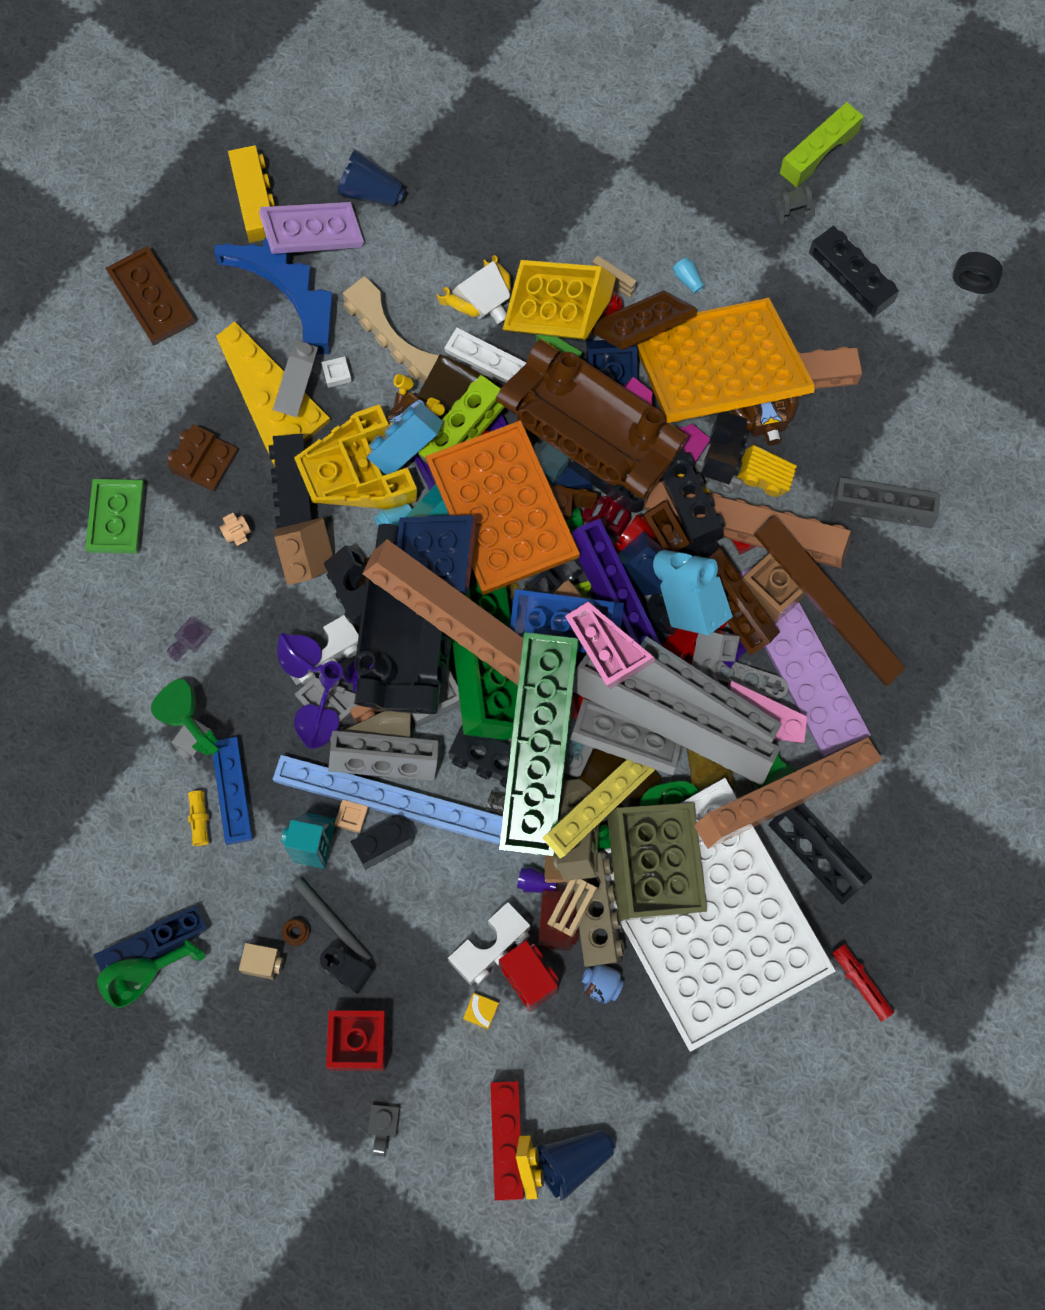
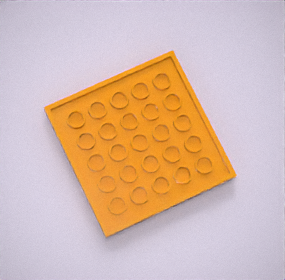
(723, 362)

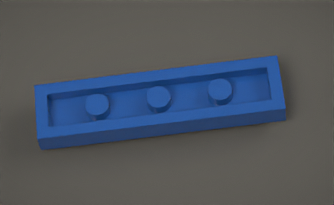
(232, 792)

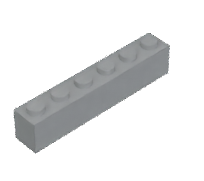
(697, 688)

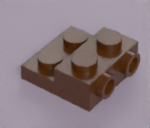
(201, 458)

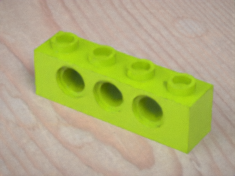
(463, 410)

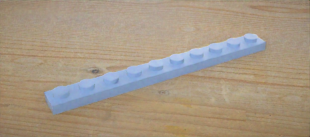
(389, 799)

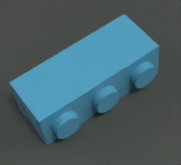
(404, 438)

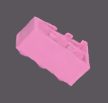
(608, 647)
(792, 722)

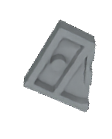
(337, 699)

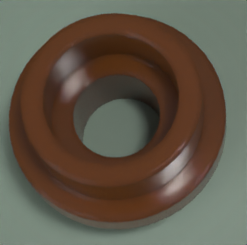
(289, 926)

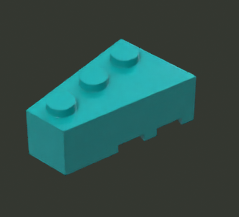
(309, 839)

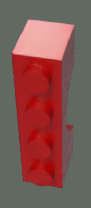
(505, 1138)

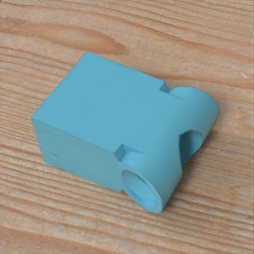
(692, 591)

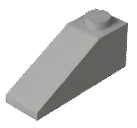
(295, 378)

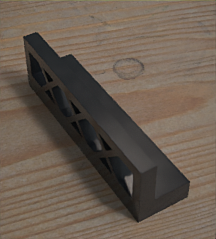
(829, 848)

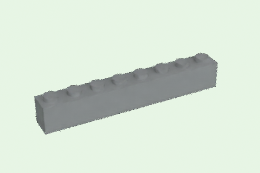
(680, 722)

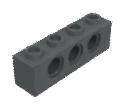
(886, 502)

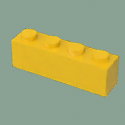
(251, 189)

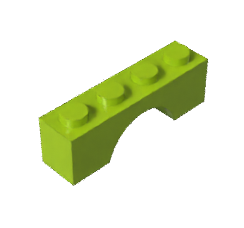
(807, 155)

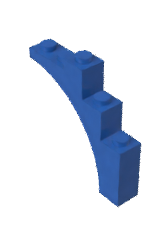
(294, 280)

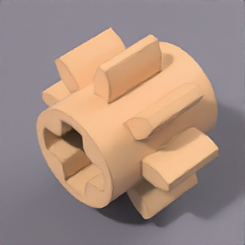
(234, 529)

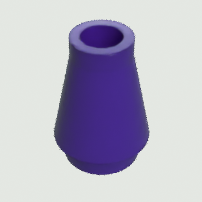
(533, 881)

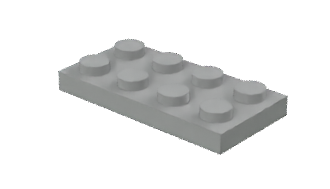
(624, 738)

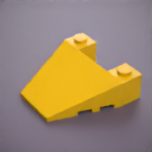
(341, 473)

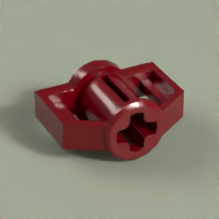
(607, 515)

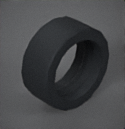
(981, 263)

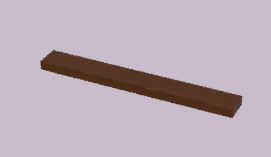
(829, 600)

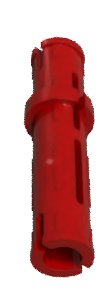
(862, 982)

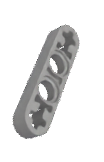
(741, 671)

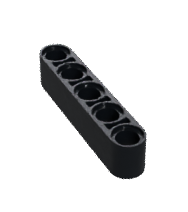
(616, 492)

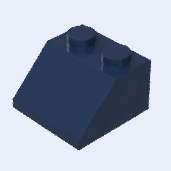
(621, 362)
(638, 563)

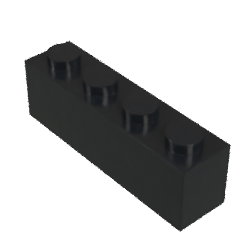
(292, 493)

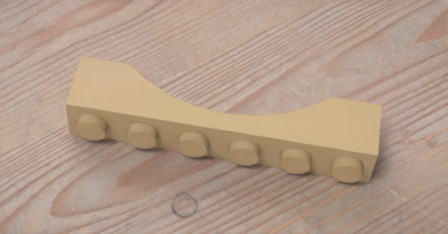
(366, 303)

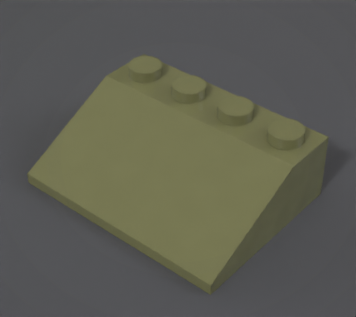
(656, 861)

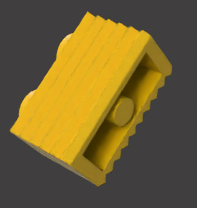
(766, 471)

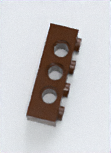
(748, 617)

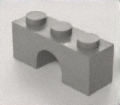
(712, 650)

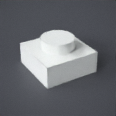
(336, 372)

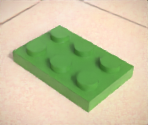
(115, 516)

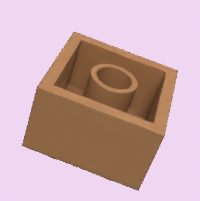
(773, 588)

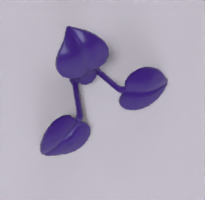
(296, 657)

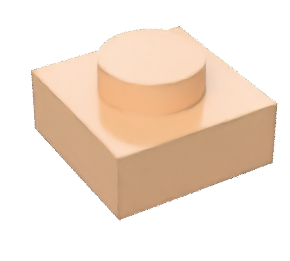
(351, 816)

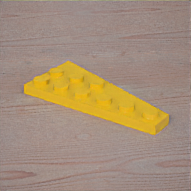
(259, 385)

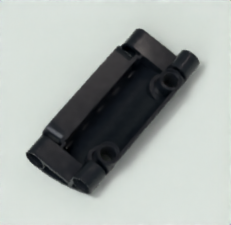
(405, 651)

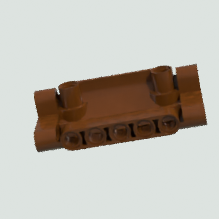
(592, 419)

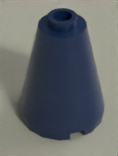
(369, 182)
(574, 1160)

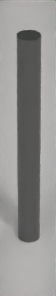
(332, 921)

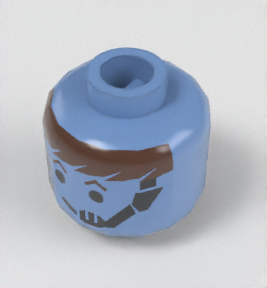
(602, 983)

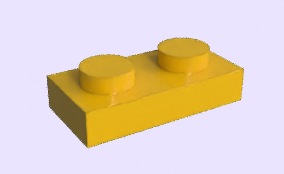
(528, 1161)

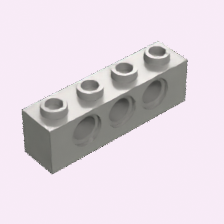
(383, 755)

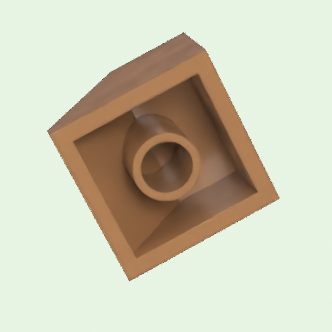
(303, 550)

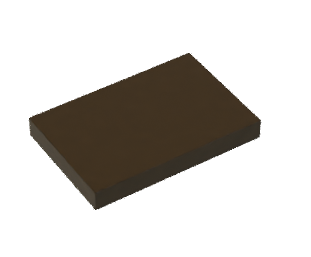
(449, 382)
(602, 764)

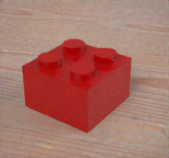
(528, 975)
(356, 1041)

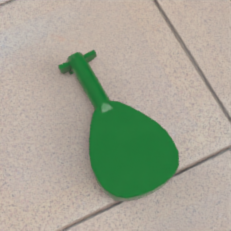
(176, 707)
(128, 979)

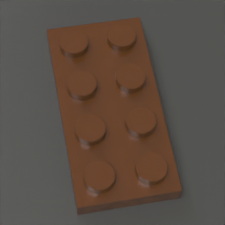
(150, 295)
(643, 319)

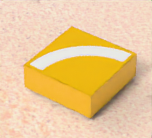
(480, 1011)

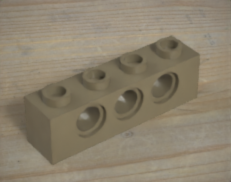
(581, 859)
(613, 949)

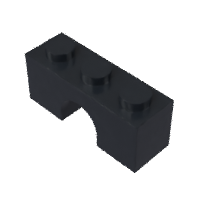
(725, 448)
(345, 573)
(552, 579)

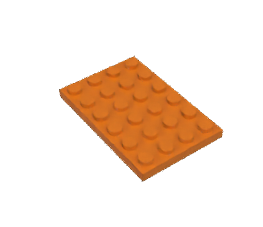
(514, 507)

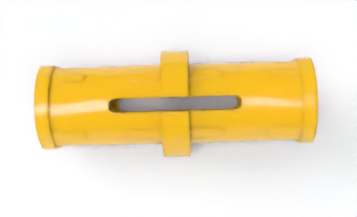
(198, 818)

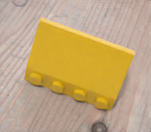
(558, 299)

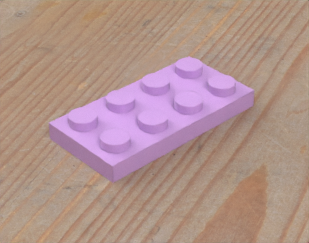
(311, 227)

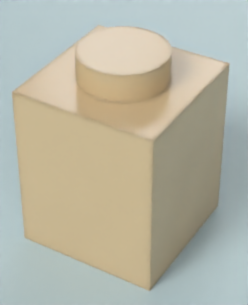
(260, 961)

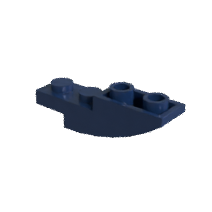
(156, 939)

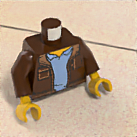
(404, 400)
(769, 418)

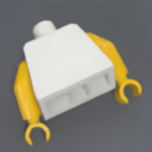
(481, 292)

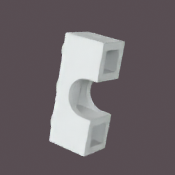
(341, 644)
(475, 962)

